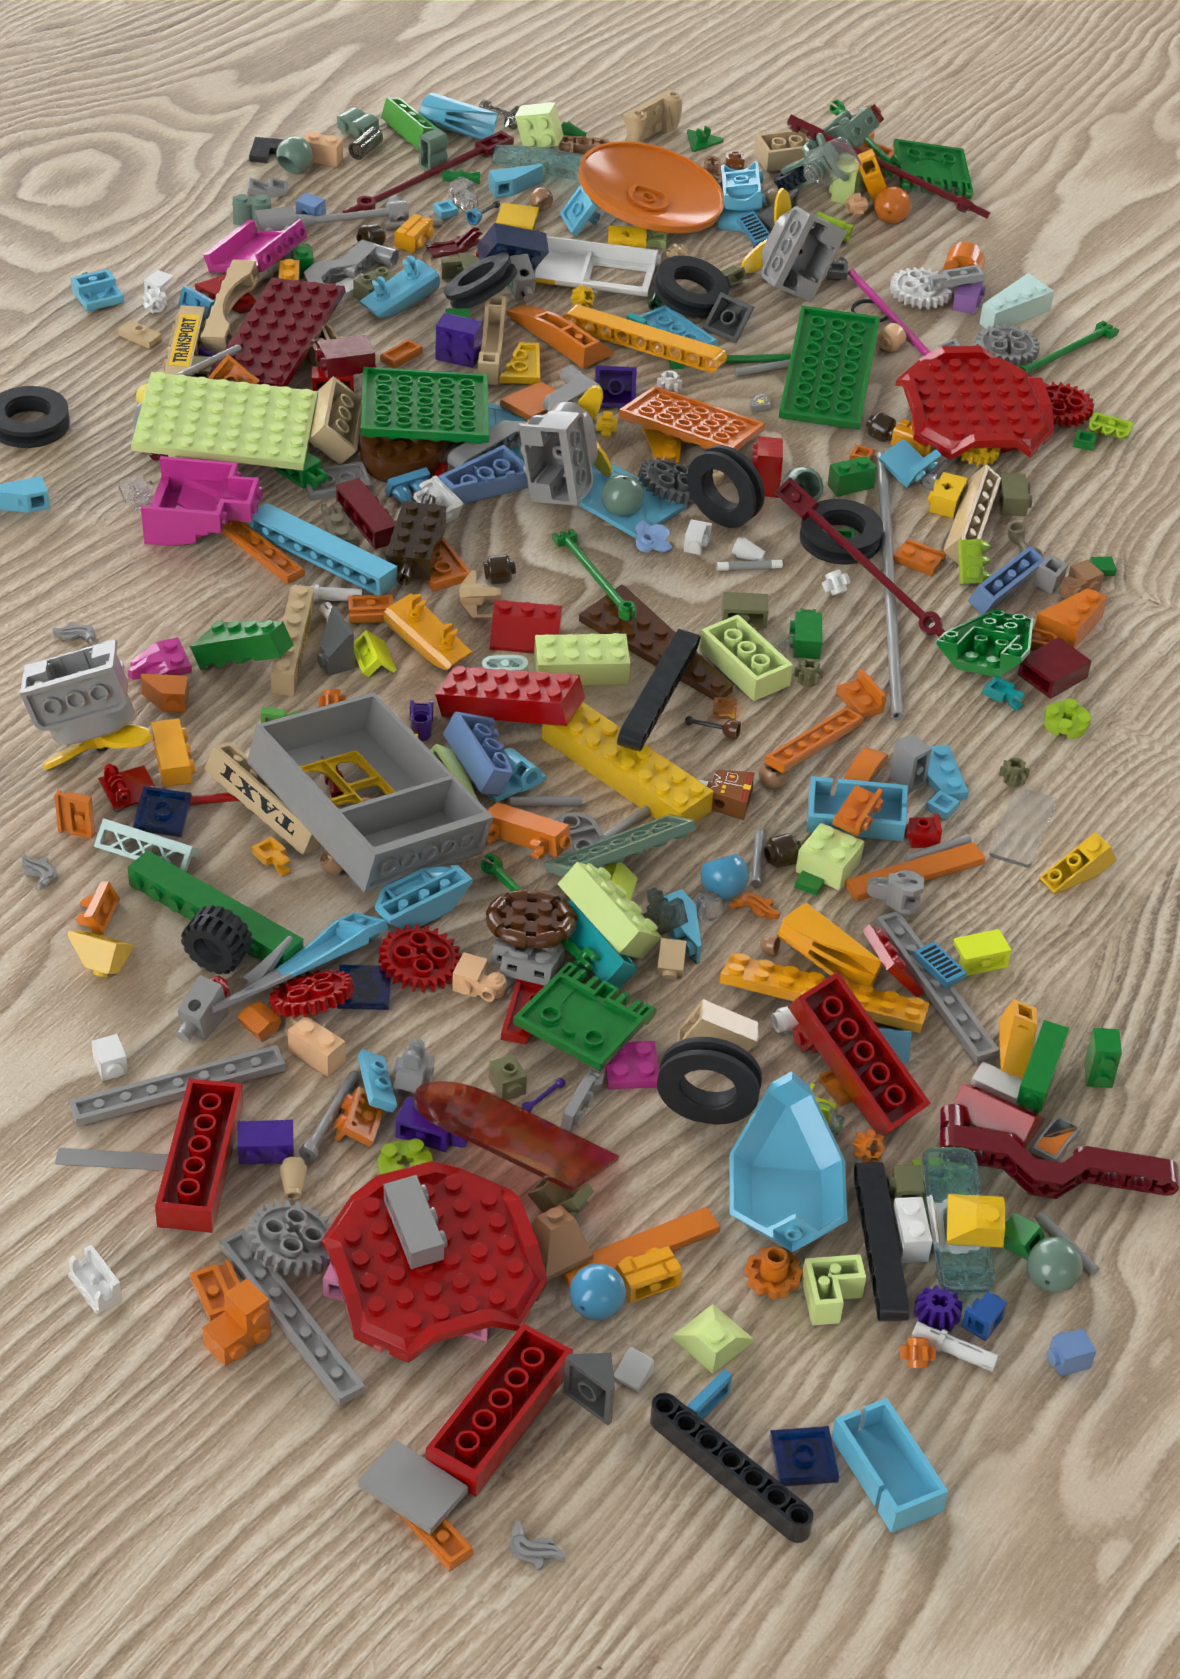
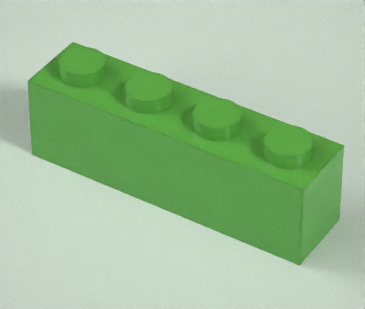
(405, 120)

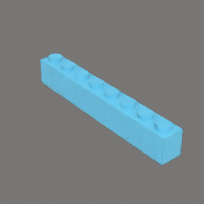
(325, 550)

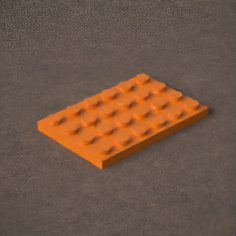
(690, 419)

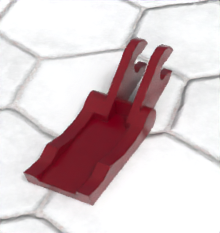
(457, 245)

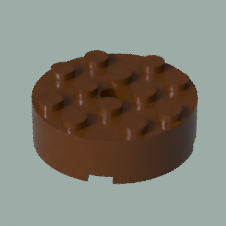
(394, 457)

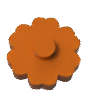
(773, 1272)

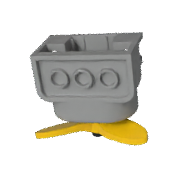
(796, 249)
(563, 449)
(82, 701)

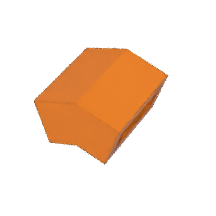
(259, 1020)

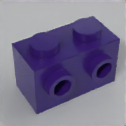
(265, 1141)

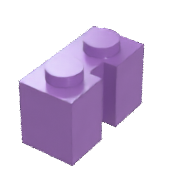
(969, 297)

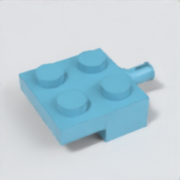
(96, 290)

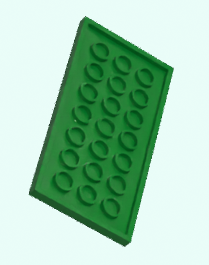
(829, 367)

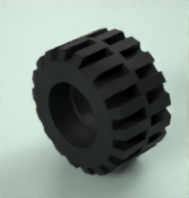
(217, 939)

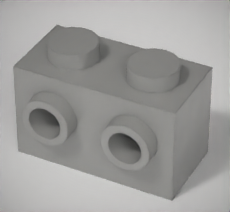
(910, 762)

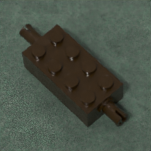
(417, 539)

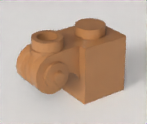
(1080, 577)

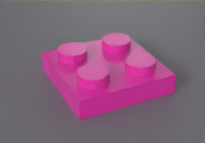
(633, 1067)

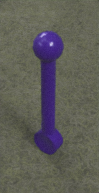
(528, 1106)

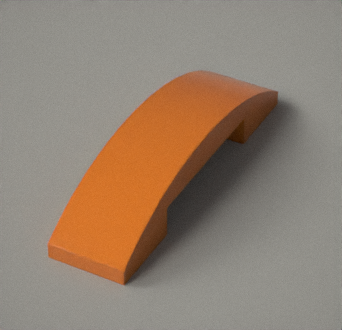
(866, 765)

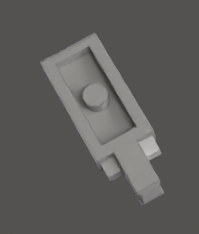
(957, 277)
(582, 1097)

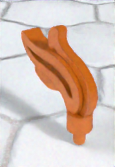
(758, 904)

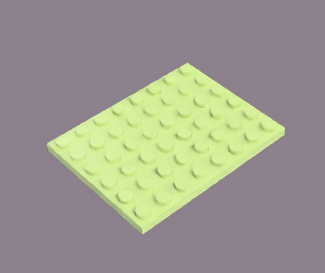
(225, 421)

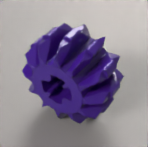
(938, 1308)

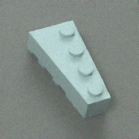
(1017, 303)

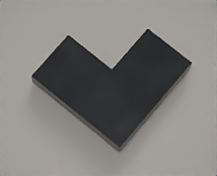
(262, 149)

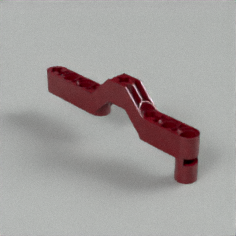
(1053, 1178)

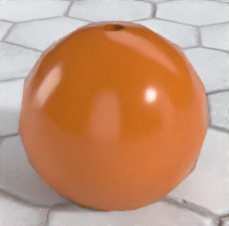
(892, 205)

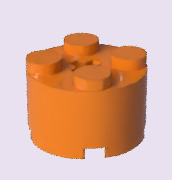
(964, 255)

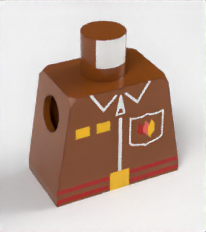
(731, 792)

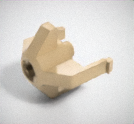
(476, 594)

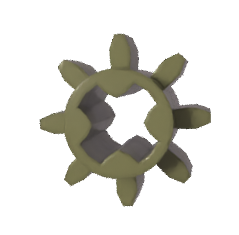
(808, 672)
(1014, 772)

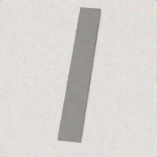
(111, 1159)

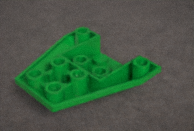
(988, 643)

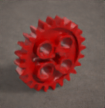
(1069, 404)
(419, 958)
(311, 993)

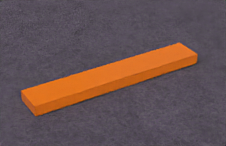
(263, 551)
(813, 740)
(928, 867)
(673, 1233)

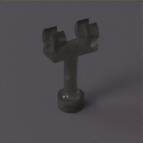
(508, 116)

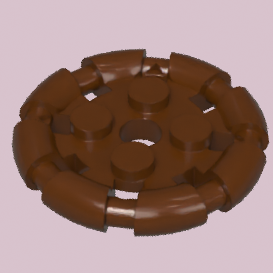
(529, 923)

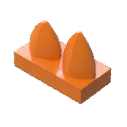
(100, 908)

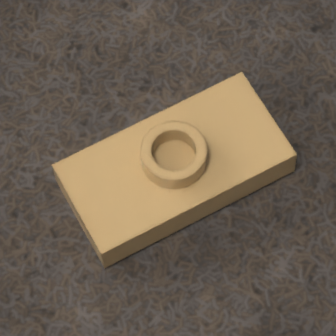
(139, 334)

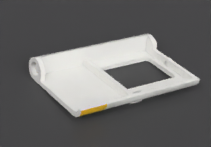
(573, 260)

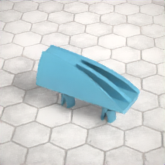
(458, 116)
(403, 289)

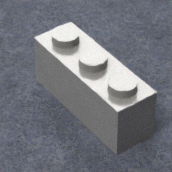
(415, 1221)

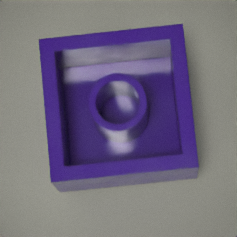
(458, 340)

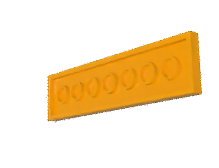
(790, 983)

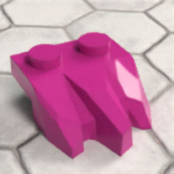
(161, 658)

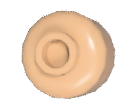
(891, 337)

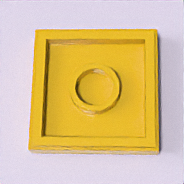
(518, 215)

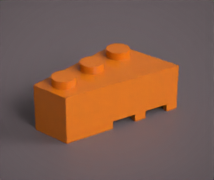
(1074, 616)

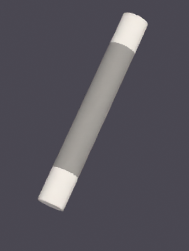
(749, 565)

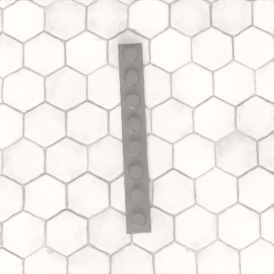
(946, 1001)
(173, 1085)
(295, 1321)

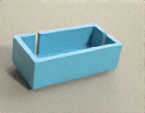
(886, 825)
(889, 1465)

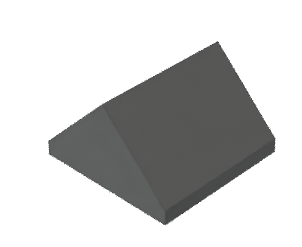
(591, 1383)

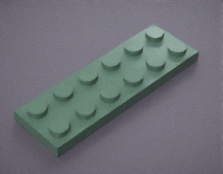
(629, 842)

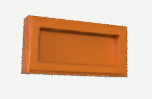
(401, 353)

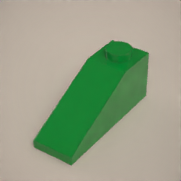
(304, 254)

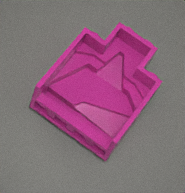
(197, 500)

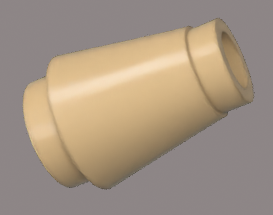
(293, 1176)

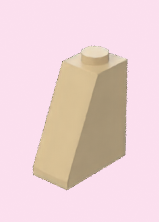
(720, 1023)

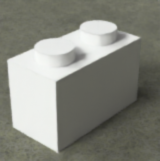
(912, 1229)

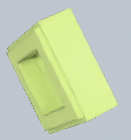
(657, 239)

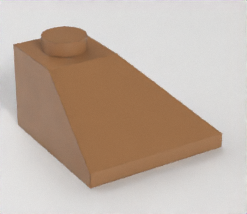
(560, 1242)

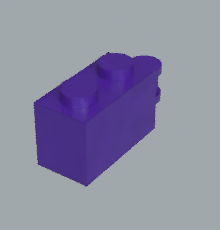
(412, 1125)

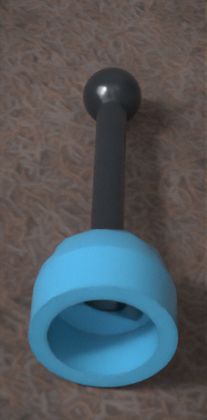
(475, 215)

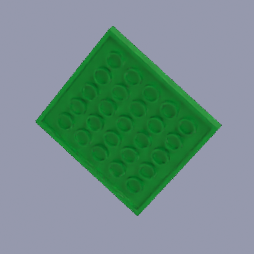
(425, 405)

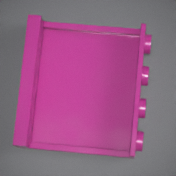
(256, 245)

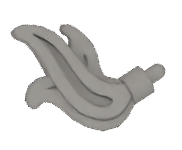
(74, 631)
(39, 868)
(534, 1550)

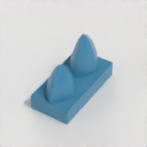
(191, 297)
(401, 485)

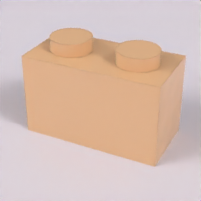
(326, 149)
(316, 1046)

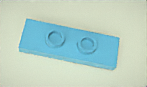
(377, 1081)

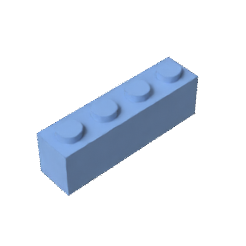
(1006, 580)

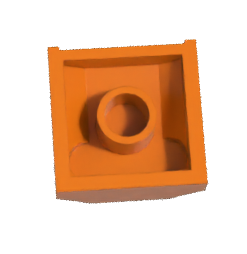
(233, 371)

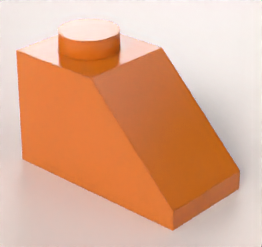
(166, 691)

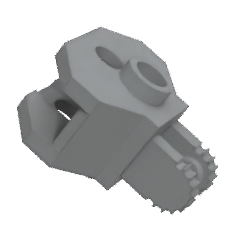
(898, 890)
(413, 1067)

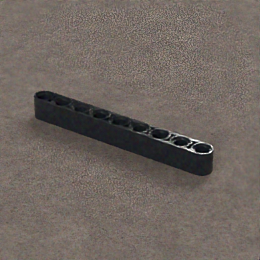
(658, 690)

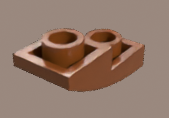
(735, 160)

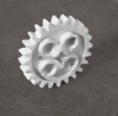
(915, 289)

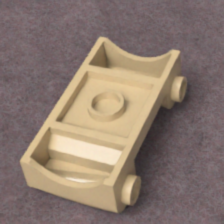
(653, 116)

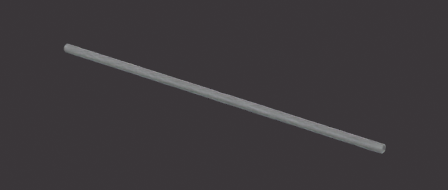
(890, 599)

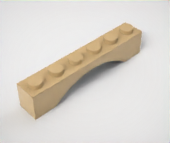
(239, 280)
(492, 340)

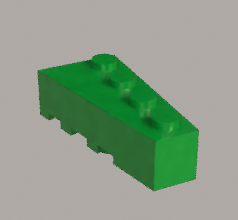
(241, 642)

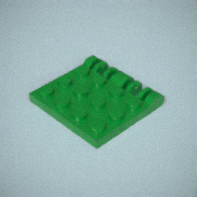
(936, 164)
(584, 1018)

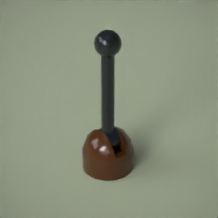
(730, 729)

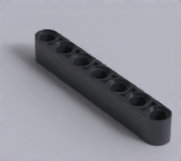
(881, 1242)
(743, 1470)

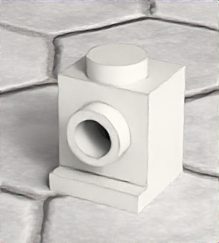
(697, 536)

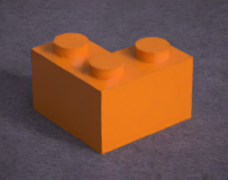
(241, 1325)

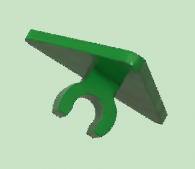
(702, 139)

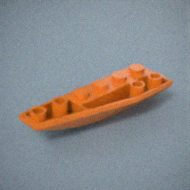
(561, 335)

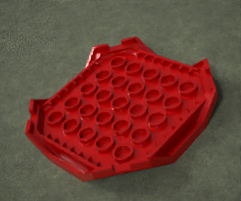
(974, 400)
(487, 1272)

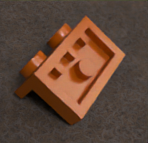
(862, 695)
(858, 810)
(358, 1119)

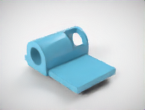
(524, 775)

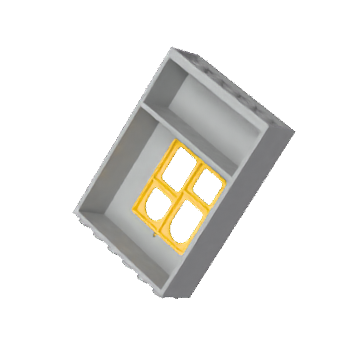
(415, 826)

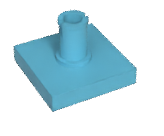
(579, 211)

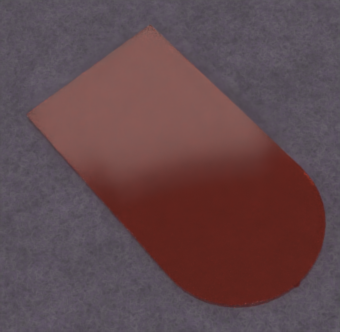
(512, 1133)

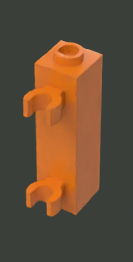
(529, 831)

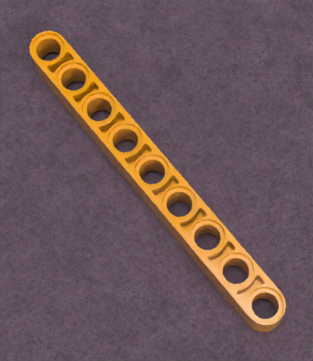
(647, 338)

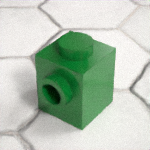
(1021, 1235)

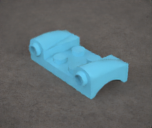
(743, 188)

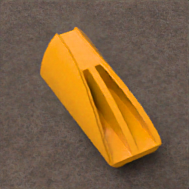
(426, 632)
(828, 946)

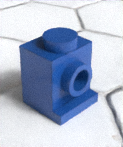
(984, 1315)

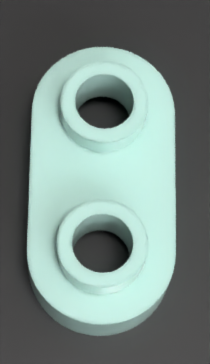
(506, 662)

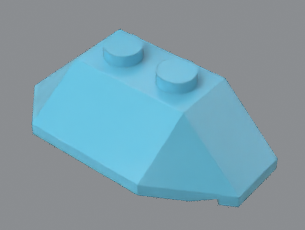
(422, 896)

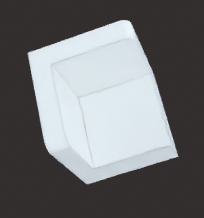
(157, 280)

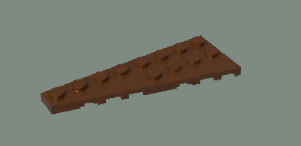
(649, 638)

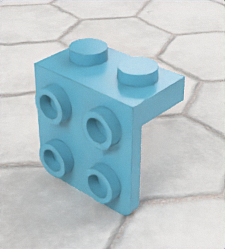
(907, 463)

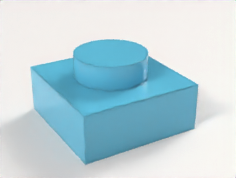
(445, 209)
(943, 805)

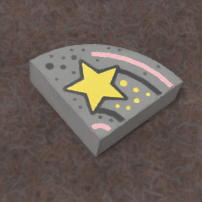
(760, 403)

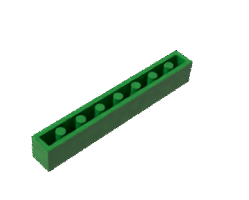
(188, 895)

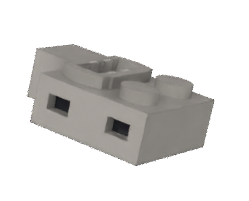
(528, 963)

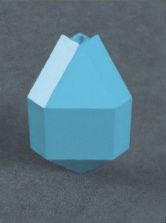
(788, 1168)

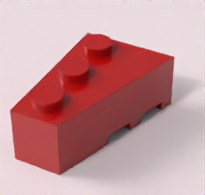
(768, 461)

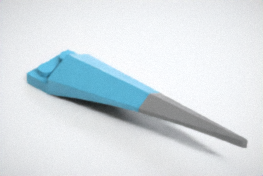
(334, 942)

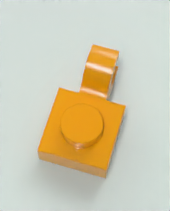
(272, 852)

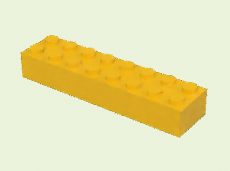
(638, 776)

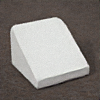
(634, 1369)

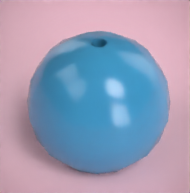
(725, 876)
(597, 1292)

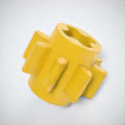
(582, 296)
(607, 424)

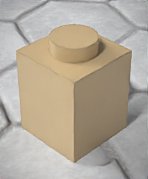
(671, 958)

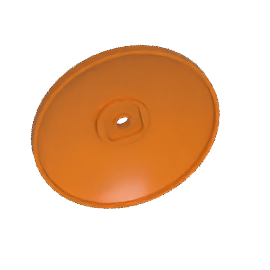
(651, 187)

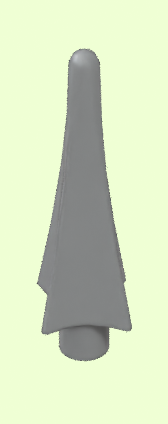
(267, 964)

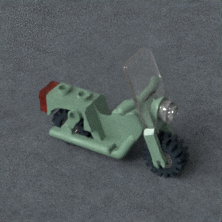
(832, 159)

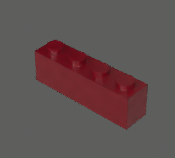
(366, 512)

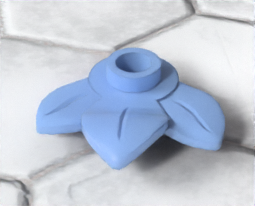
(652, 537)

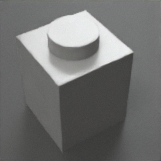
(1050, 574)

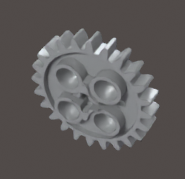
(1019, 344)
(288, 1237)

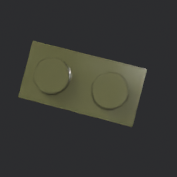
(1014, 494)
(749, 606)

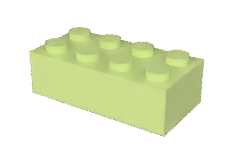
(595, 657)
(746, 657)
(610, 910)

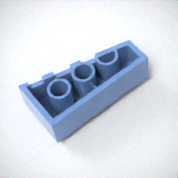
(487, 476)
(479, 751)

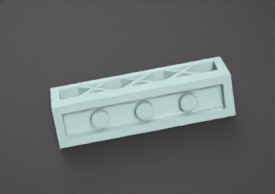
(139, 835)

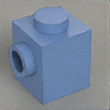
(310, 205)
(1071, 1352)

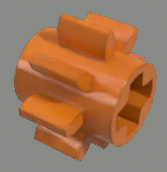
(330, 696)
(863, 1140)
(918, 1352)

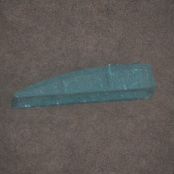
(554, 162)

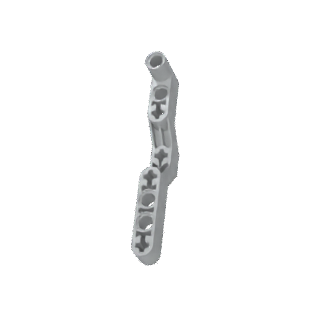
(356, 261)
(508, 432)

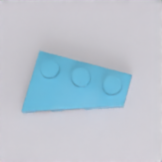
(945, 774)

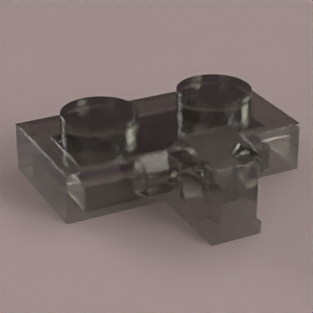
(665, 913)

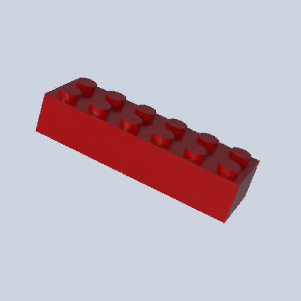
(511, 695)
(858, 1055)
(199, 1156)
(499, 1408)

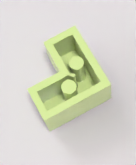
(830, 1281)

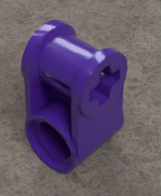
(421, 719)

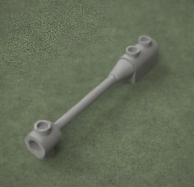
(282, 218)

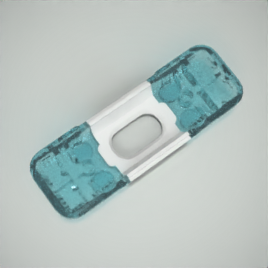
(960, 1267)

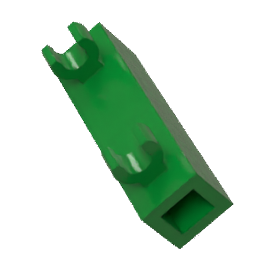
(1042, 1066)

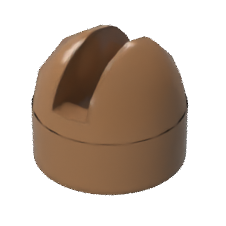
(770, 945)

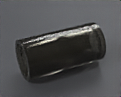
(365, 143)

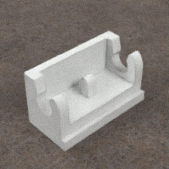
(443, 497)
(95, 1281)

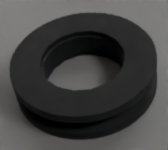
(694, 270)
(480, 281)
(32, 433)
(743, 475)
(845, 513)
(716, 1056)

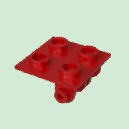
(126, 786)

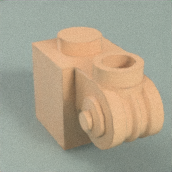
(472, 979)

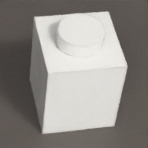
(109, 1057)

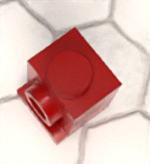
(923, 831)

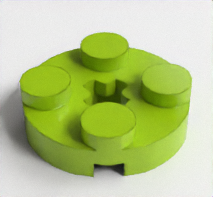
(1067, 718)
(402, 1151)

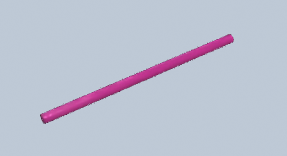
(887, 311)

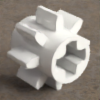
(155, 300)
(670, 381)
(836, 582)

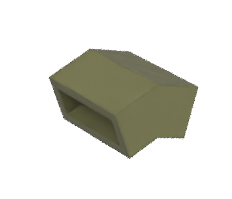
(734, 275)

